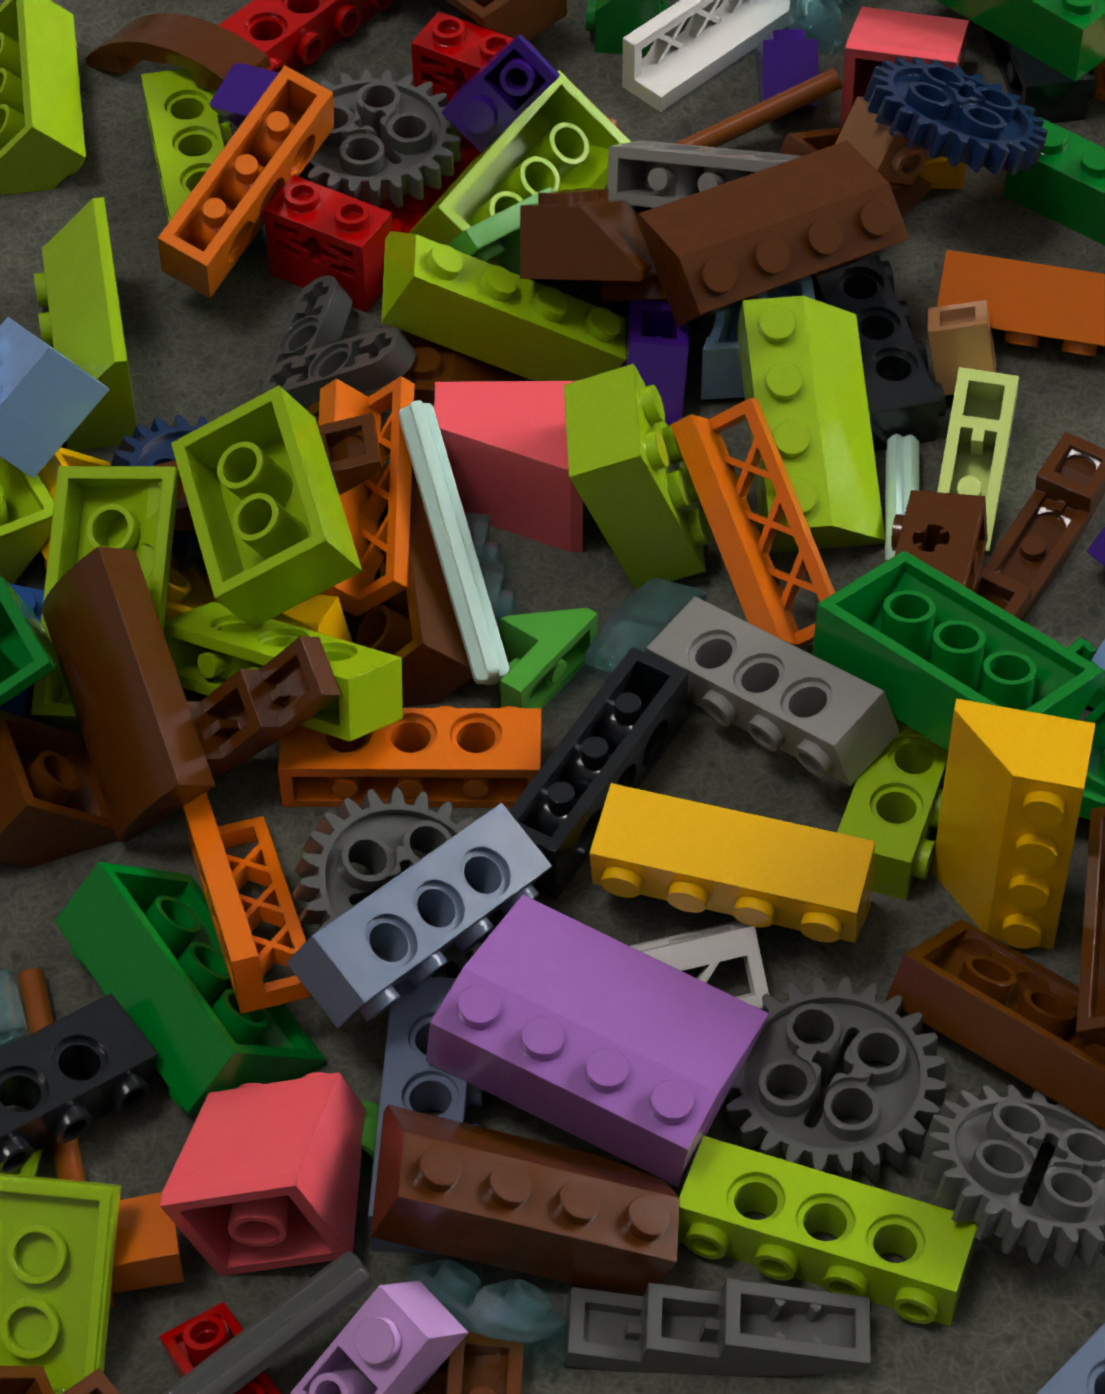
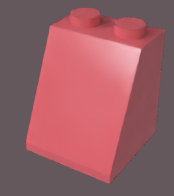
(893, 34)
(512, 456)
(270, 1175)

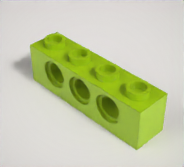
(182, 132)
(215, 643)
(897, 807)
(805, 1201)

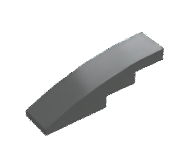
(726, 1333)

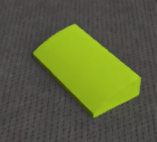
(114, 510)

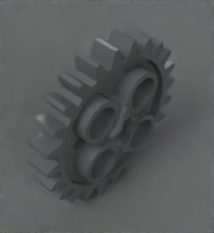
(385, 140)
(381, 841)
(891, 1099)
(983, 1158)

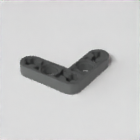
(313, 355)

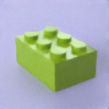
(634, 476)
(265, 507)

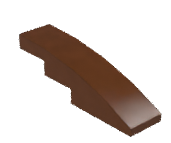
(263, 704)

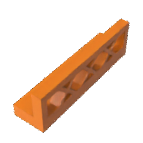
(369, 499)
(735, 524)
(238, 915)

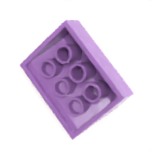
(594, 1037)

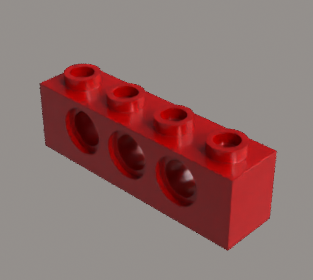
(299, 30)

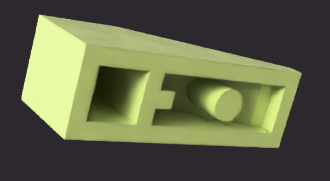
(979, 437)

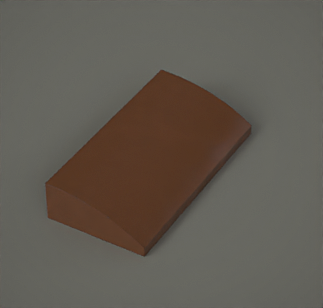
(125, 691)
(1005, 1013)

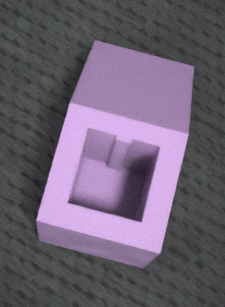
(387, 1345)

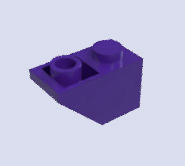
(785, 62)
(499, 92)
(658, 352)

